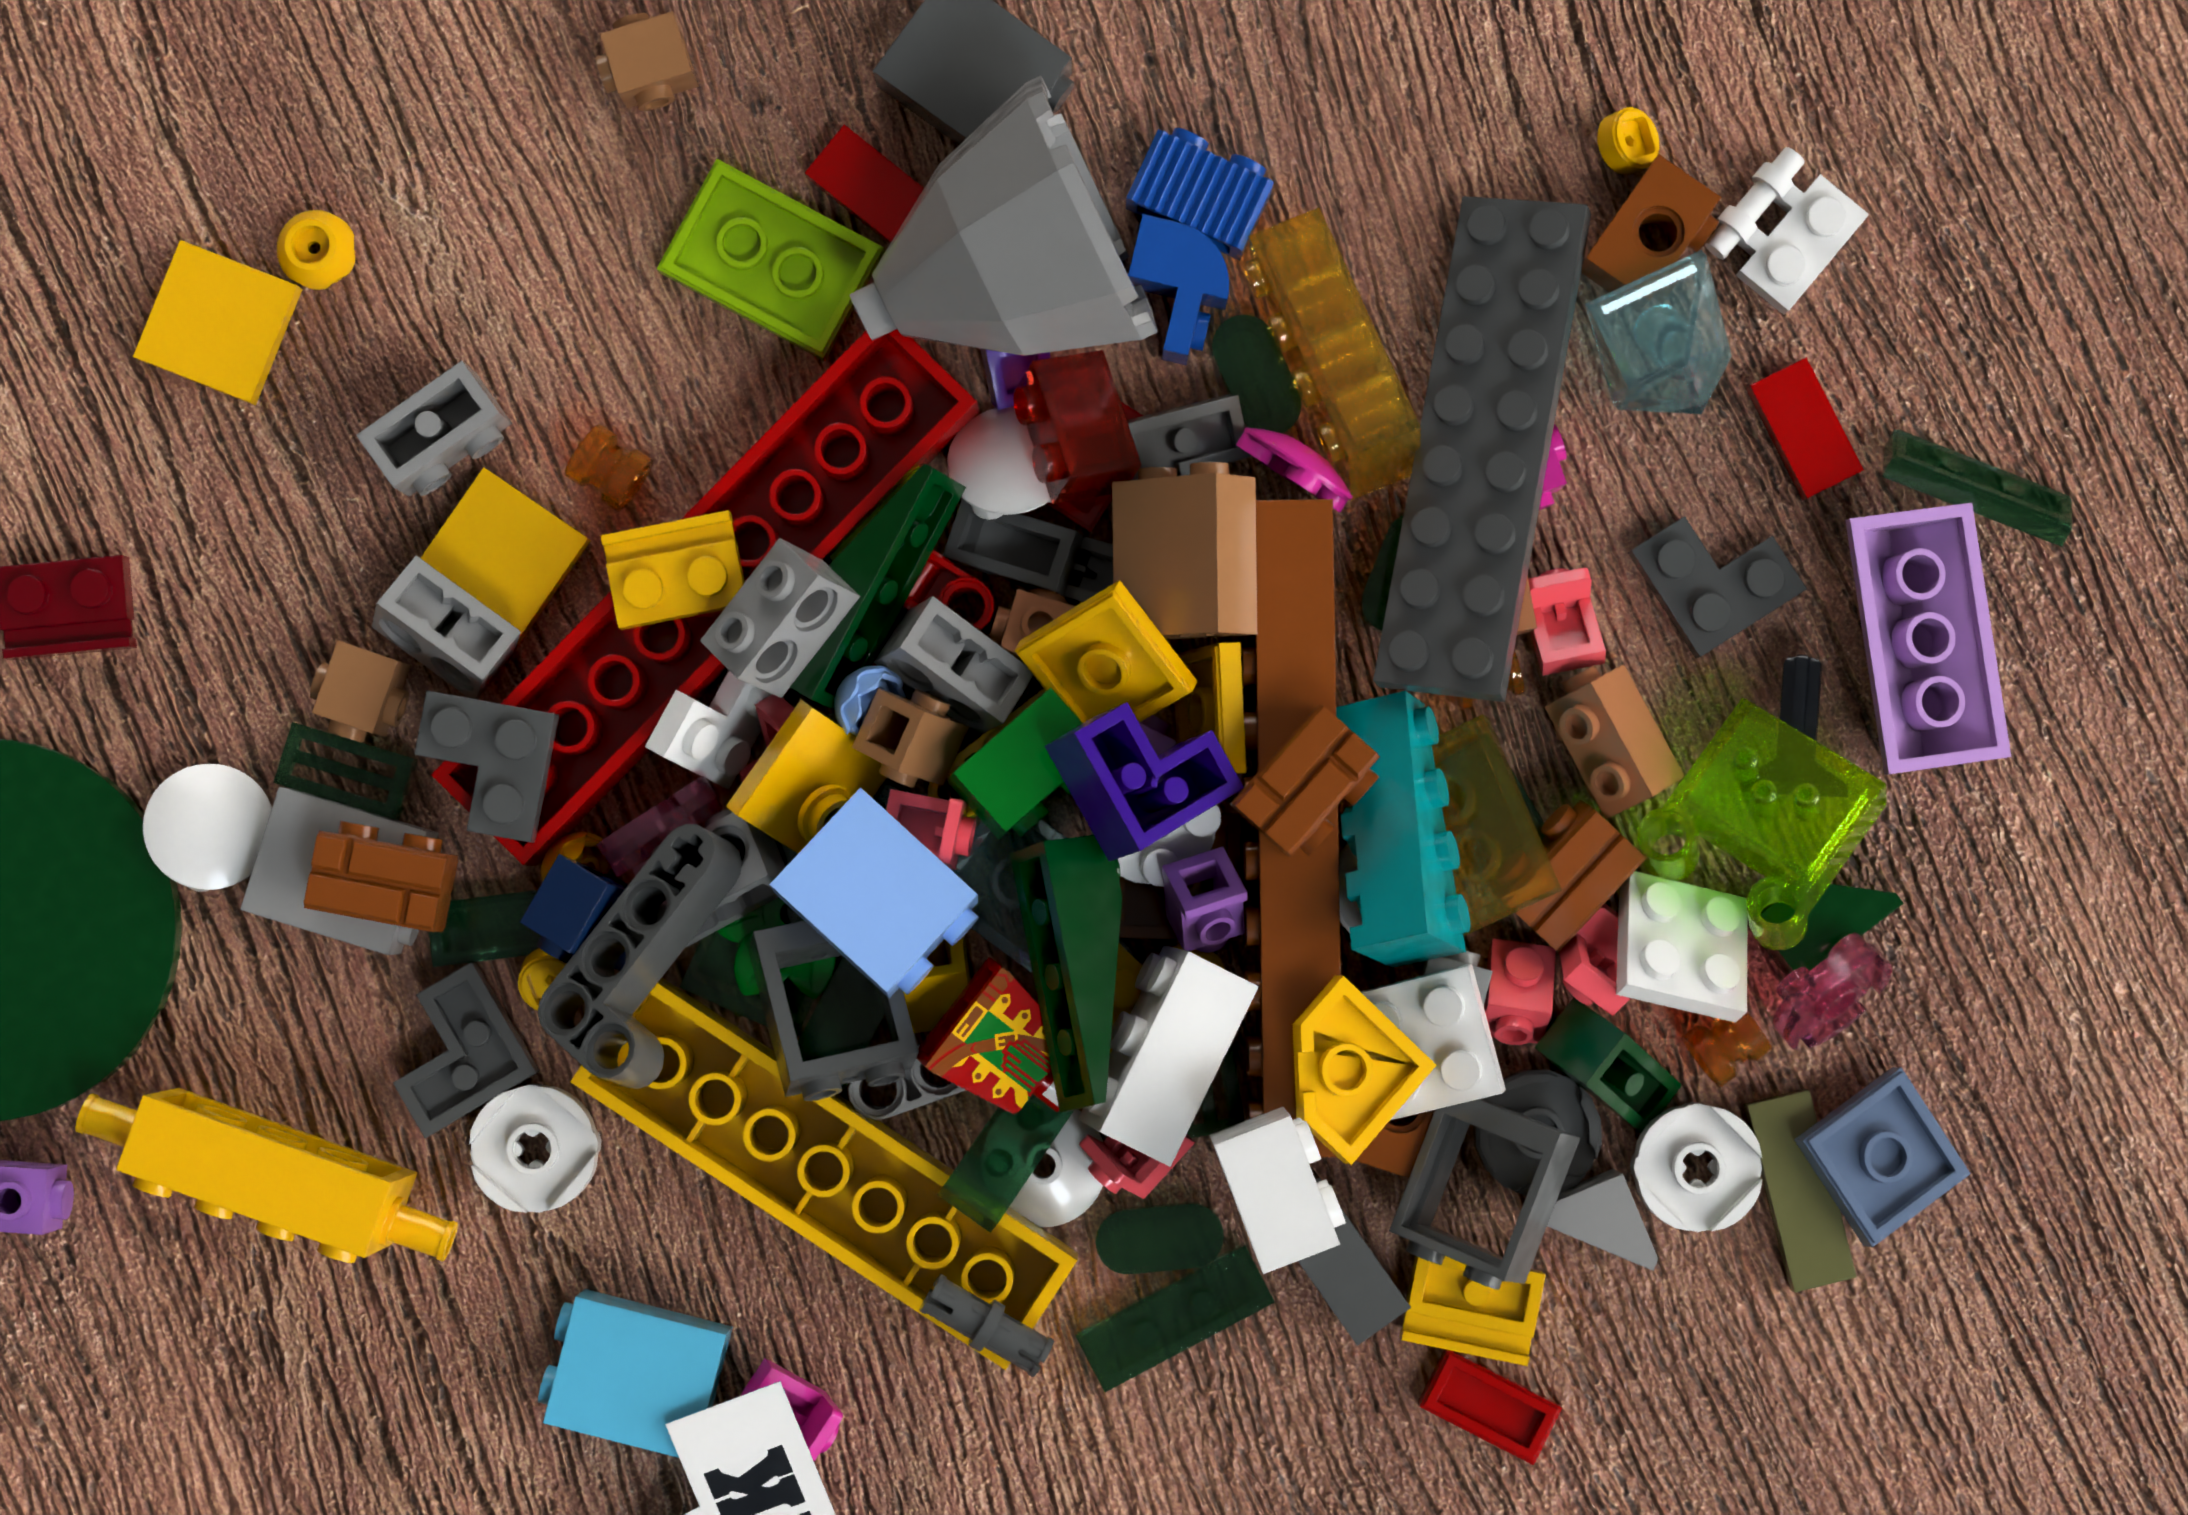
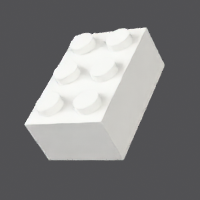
(1168, 1051)

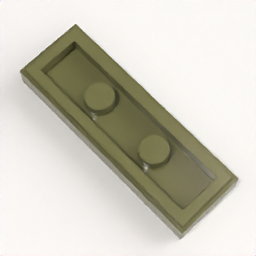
(1801, 1208)

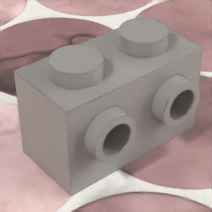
(435, 431)

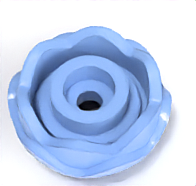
(858, 691)

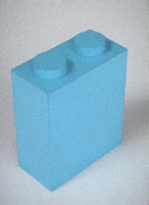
(631, 1370)

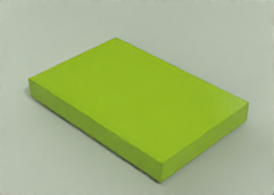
(770, 259)

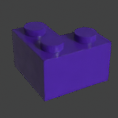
(1129, 790)

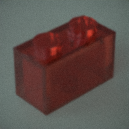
(1076, 426)

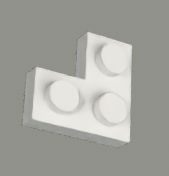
(712, 738)

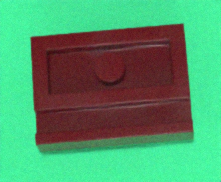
(66, 607)

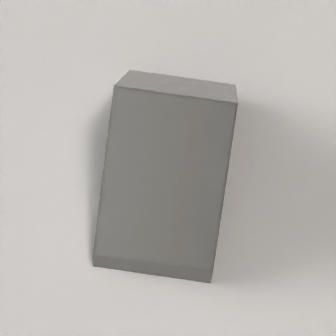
(1606, 1217)

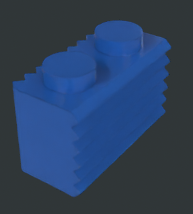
(1201, 189)

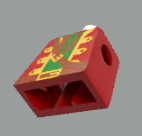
(993, 1042)

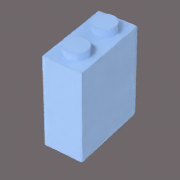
(877, 895)

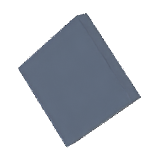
(1882, 1156)

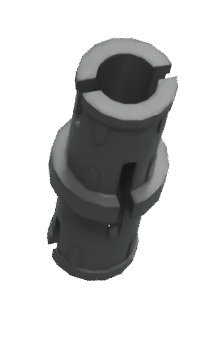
(987, 1325)

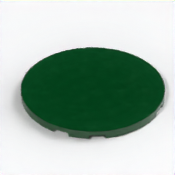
(81, 929)

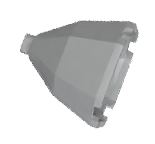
(1009, 246)

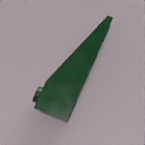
(882, 569)
(1072, 935)

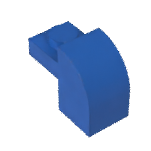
(1185, 266)

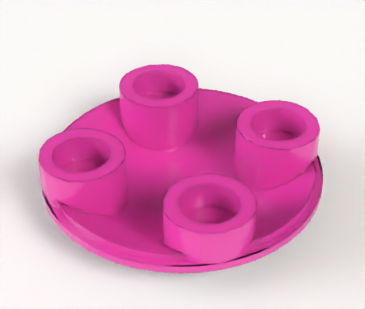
(1296, 463)

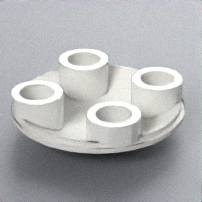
(996, 465)
(206, 826)

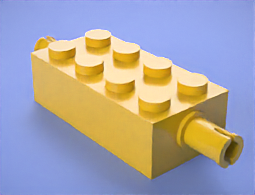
(267, 1174)

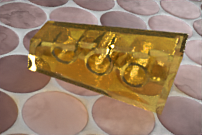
(1335, 351)

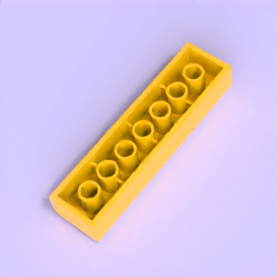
(825, 1168)

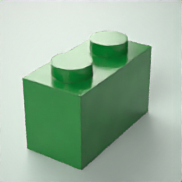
(1014, 771)

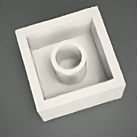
(1275, 1188)

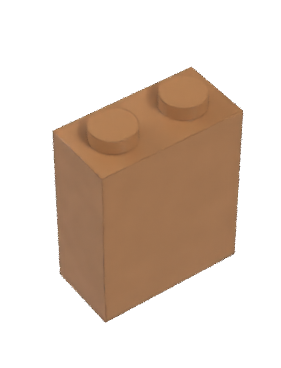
(1189, 549)

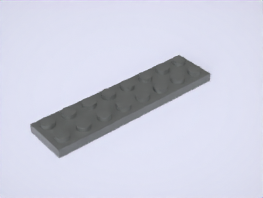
(1483, 448)

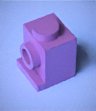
(1210, 917)

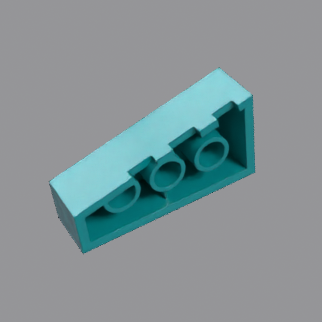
(1402, 839)

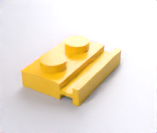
(673, 569)
(1471, 1317)

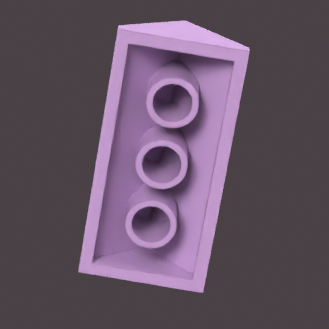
(1928, 638)

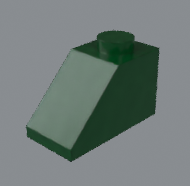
(1835, 915)
(1608, 1064)

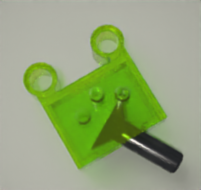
(1772, 804)

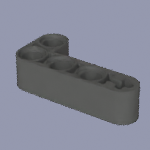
(649, 953)

